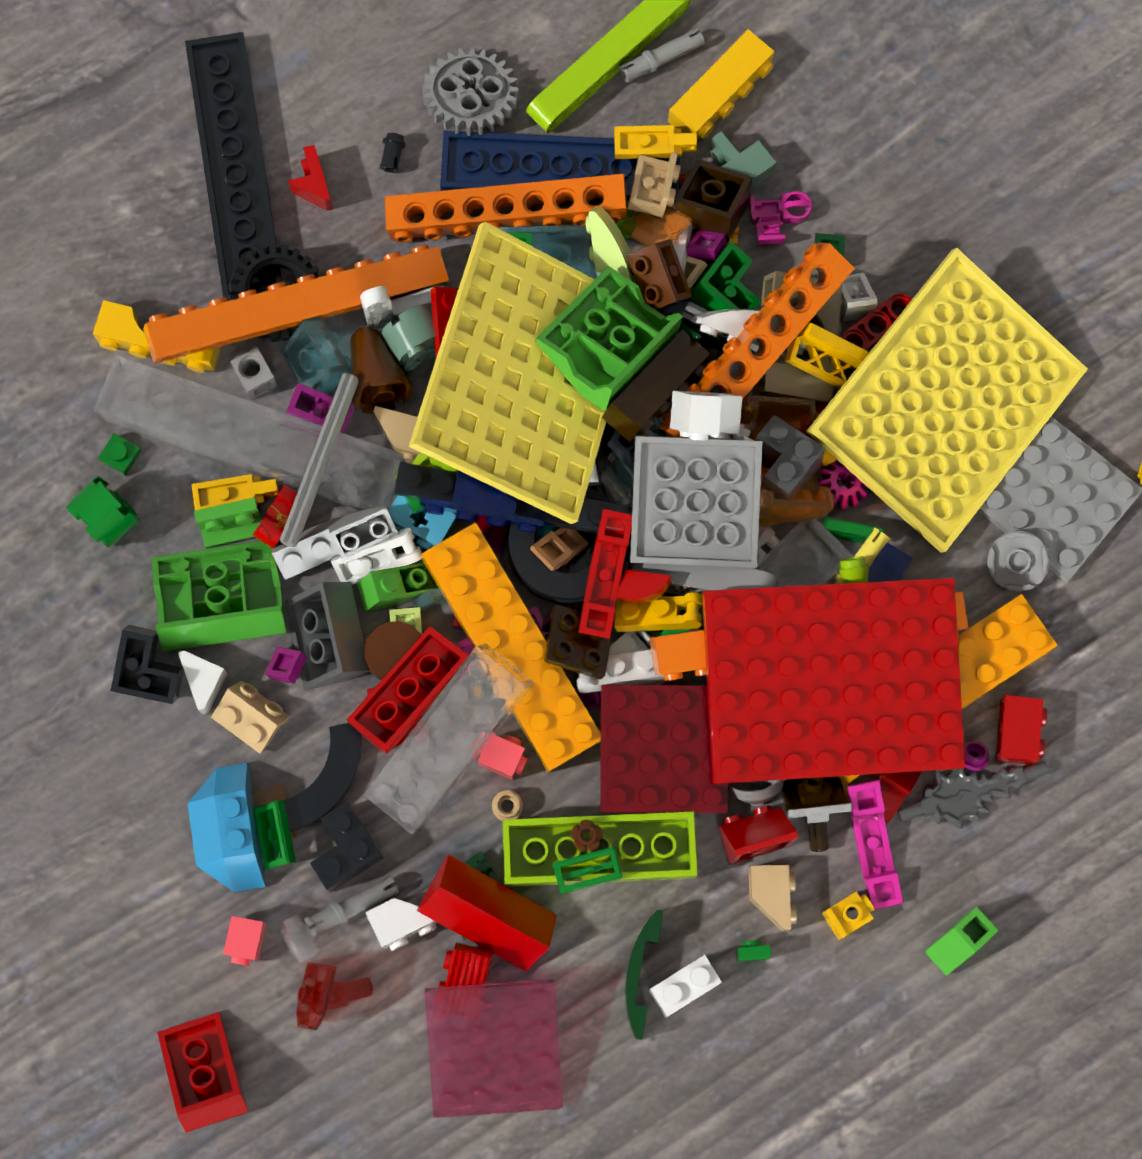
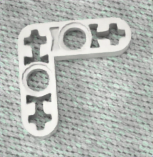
(381, 310)

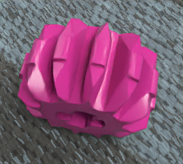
(841, 494)

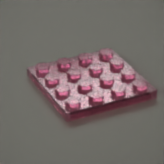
(493, 1048)

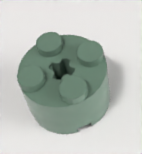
(412, 337)

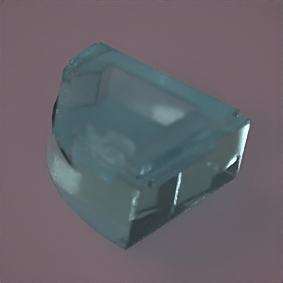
(428, 598)

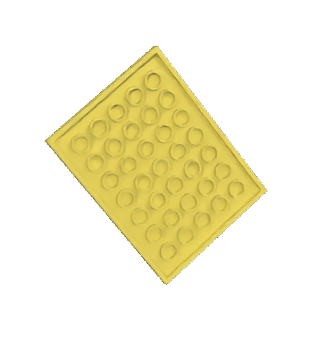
(947, 400)

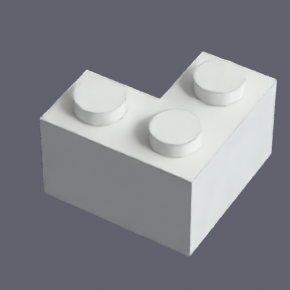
(705, 414)

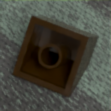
(714, 198)

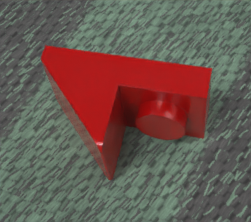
(313, 185)
(895, 789)

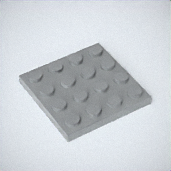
(1061, 496)
(696, 502)

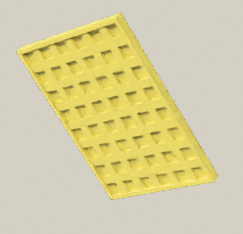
(496, 396)

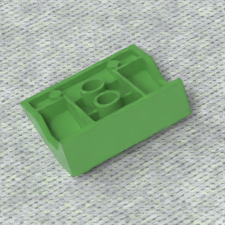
(607, 337)
(217, 596)

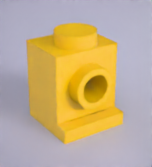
(837, 917)

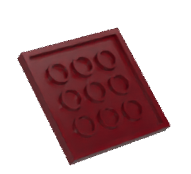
(657, 751)

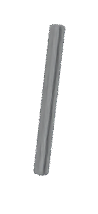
(319, 460)

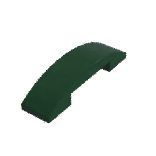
(635, 1013)

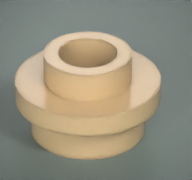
(507, 795)

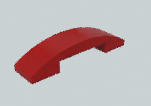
(605, 574)

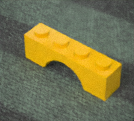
(119, 328)

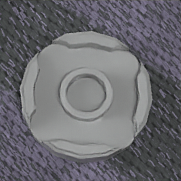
(1018, 561)

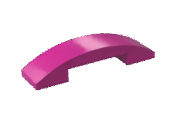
(873, 844)

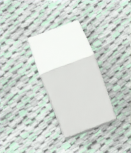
(858, 298)
(204, 680)

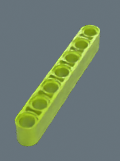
(603, 61)

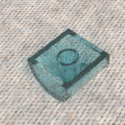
(316, 356)

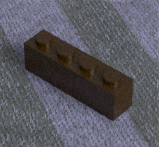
(654, 386)

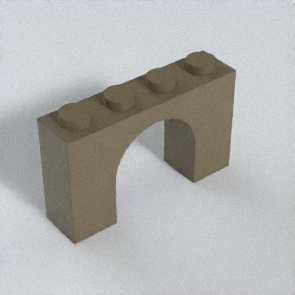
(788, 380)

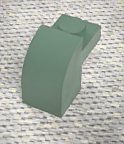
(753, 161)

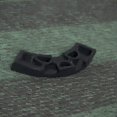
(331, 783)

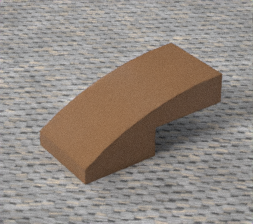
(559, 547)

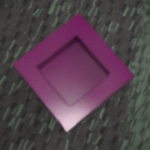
(706, 245)
(286, 665)

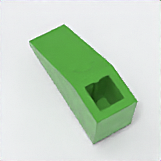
(394, 586)

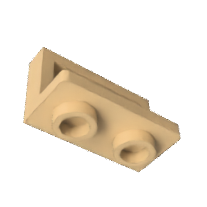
(652, 185)
(249, 715)

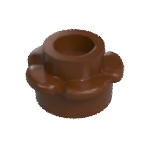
(592, 842)

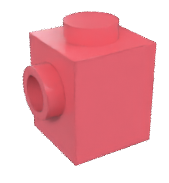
(504, 756)
(244, 940)

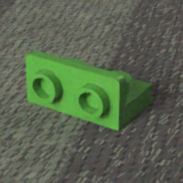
(228, 522)

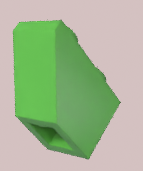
(961, 940)

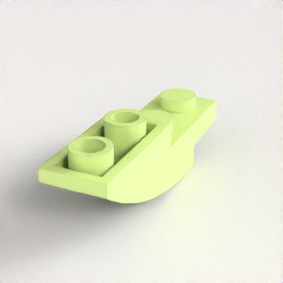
(607, 243)

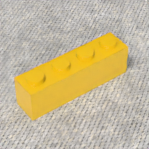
(722, 85)

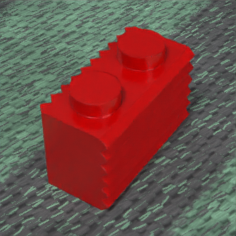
(466, 966)

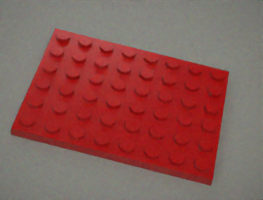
(833, 680)

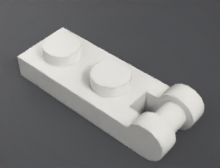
(378, 557)
(622, 669)

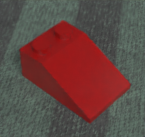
(756, 835)
(202, 1072)

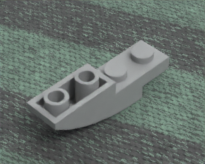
(335, 538)

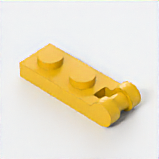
(659, 614)

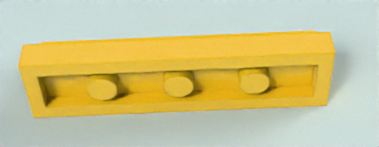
(829, 345)

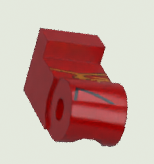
(275, 518)

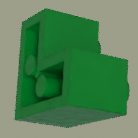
(720, 285)

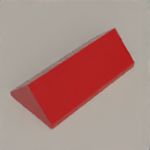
(407, 690)
(488, 913)

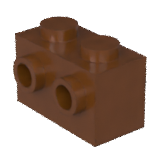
(659, 275)

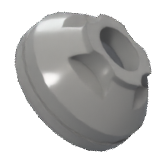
(755, 792)

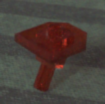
(322, 993)

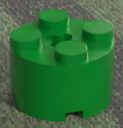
(103, 511)

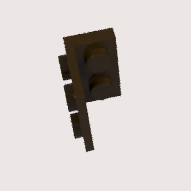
(573, 649)

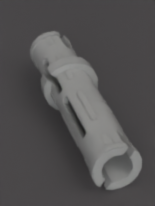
(651, 60)
(351, 906)

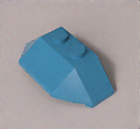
(226, 829)

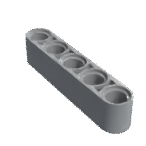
(705, 578)

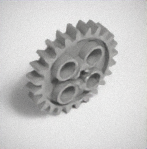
(470, 91)

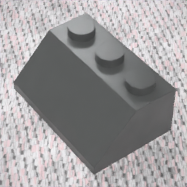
(328, 632)

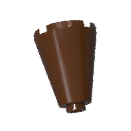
(378, 372)

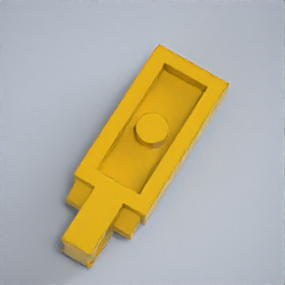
(652, 141)
(233, 489)

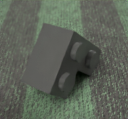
(792, 458)

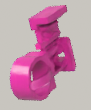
(772, 219)

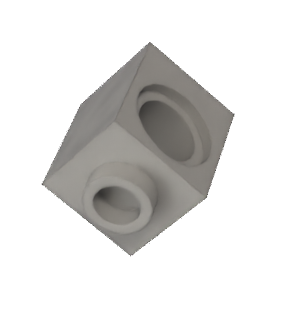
(258, 384)

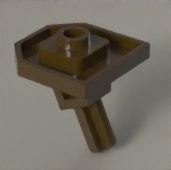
(815, 801)

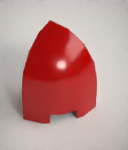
(642, 586)

